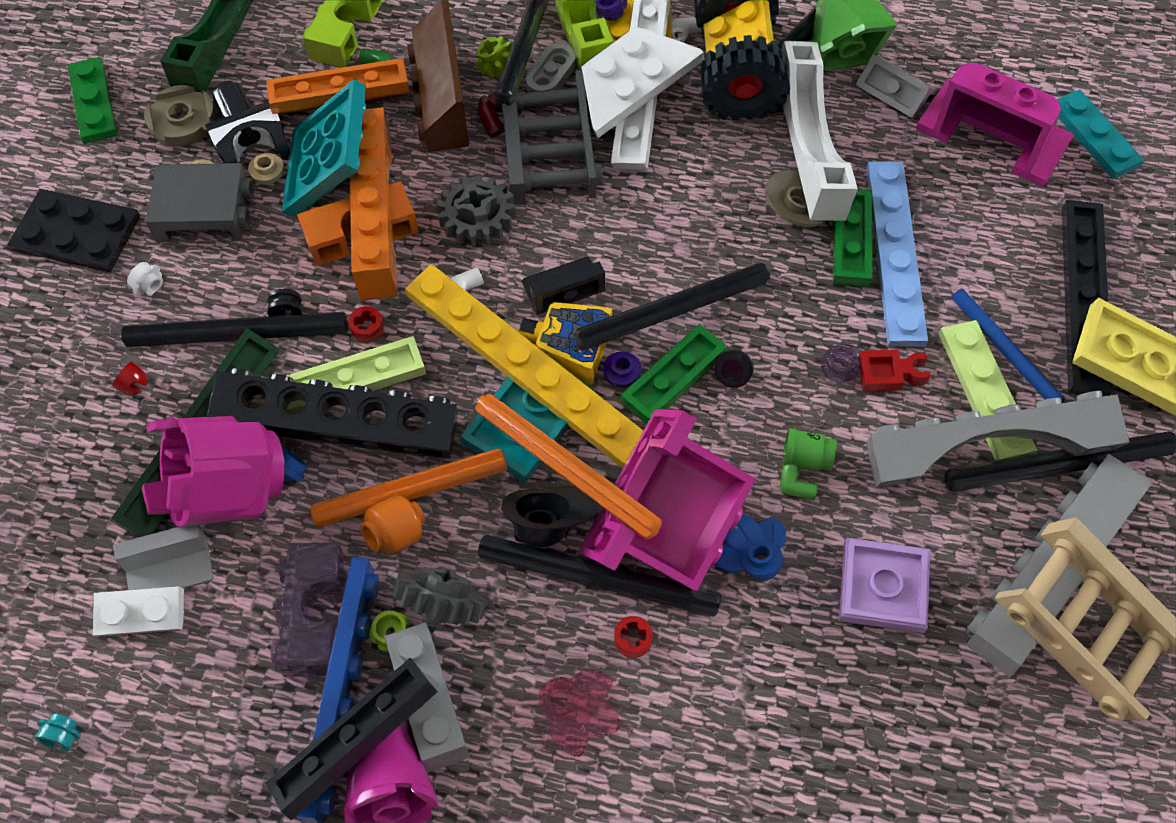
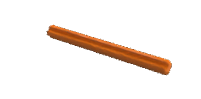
(569, 467)

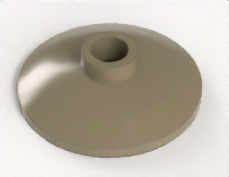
(787, 198)

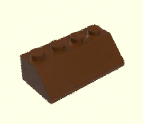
(437, 81)

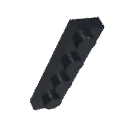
(350, 739)

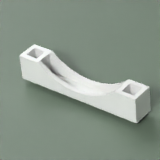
(824, 175)

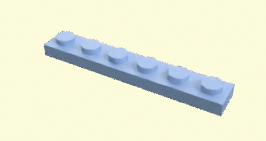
(896, 256)

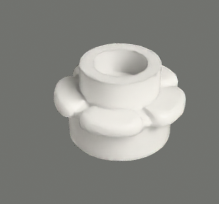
(145, 279)

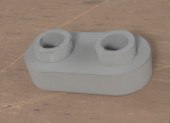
(548, 72)

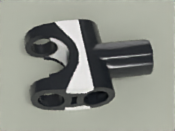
(243, 124)

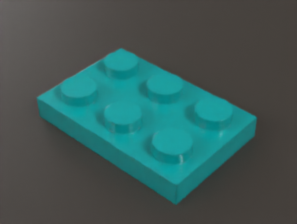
(484, 436)

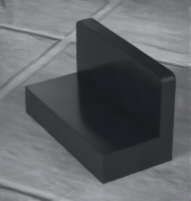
(565, 284)

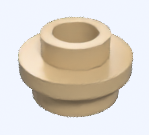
(268, 174)

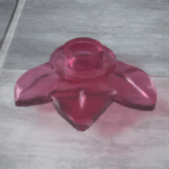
(585, 712)

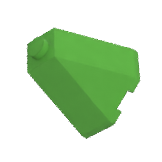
(850, 31)

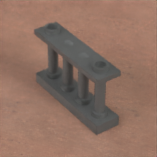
(521, 153)

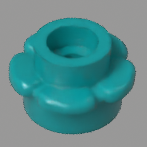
(58, 730)

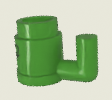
(806, 452)

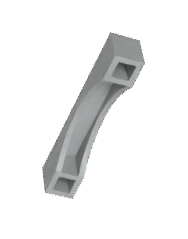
(1077, 427)

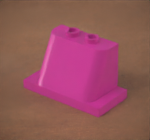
(1004, 110)
(687, 489)

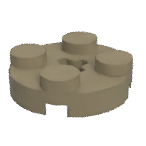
(163, 116)

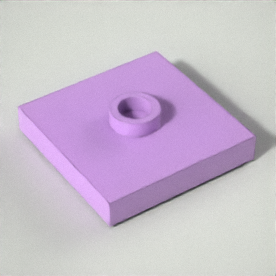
(885, 585)

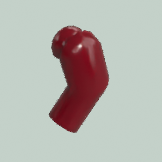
(487, 114)

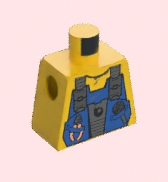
(557, 339)

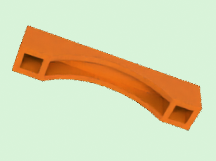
(371, 228)

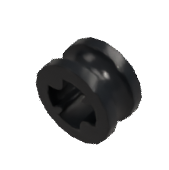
(284, 302)

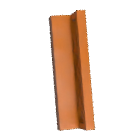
(314, 89)

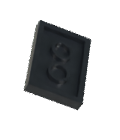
(74, 230)

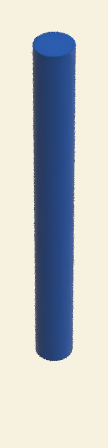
(1006, 346)

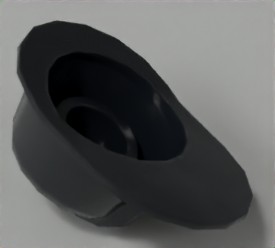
(547, 514)

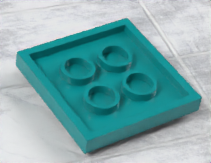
(325, 149)

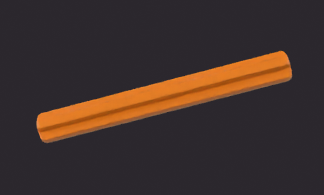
(410, 486)

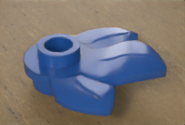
(751, 540)

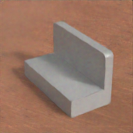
(895, 86)
(166, 559)

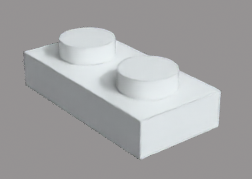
(138, 611)

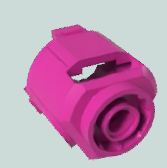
(214, 470)

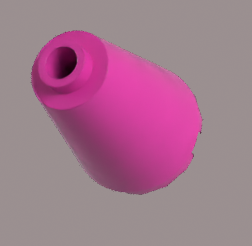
(390, 784)

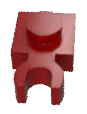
(887, 372)

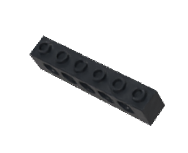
(434, 439)

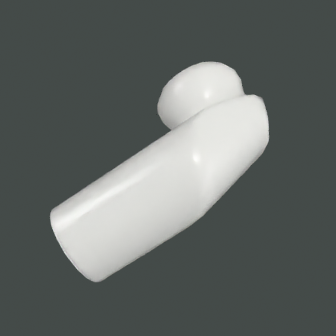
(683, 27)

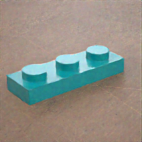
(1098, 135)

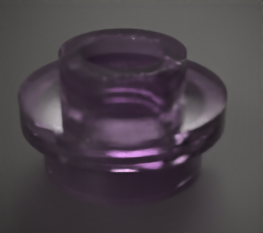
(840, 353)

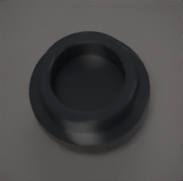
(734, 368)

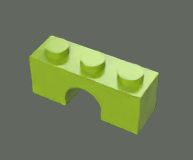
(582, 29)
(331, 35)

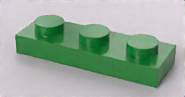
(92, 100)
(854, 243)
(673, 373)

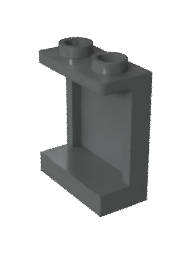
(199, 199)

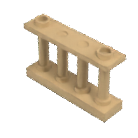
(1130, 603)

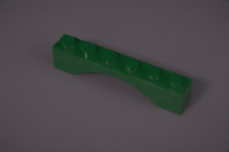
(198, 53)

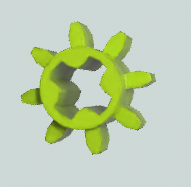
(493, 56)

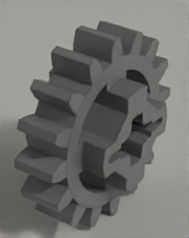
(476, 210)
(440, 596)

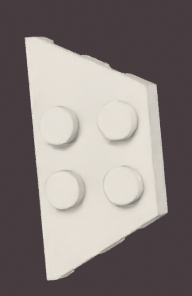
(633, 74)

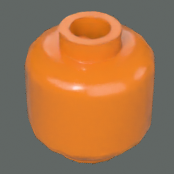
(392, 525)

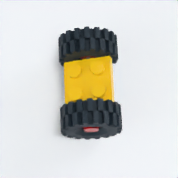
(743, 63)

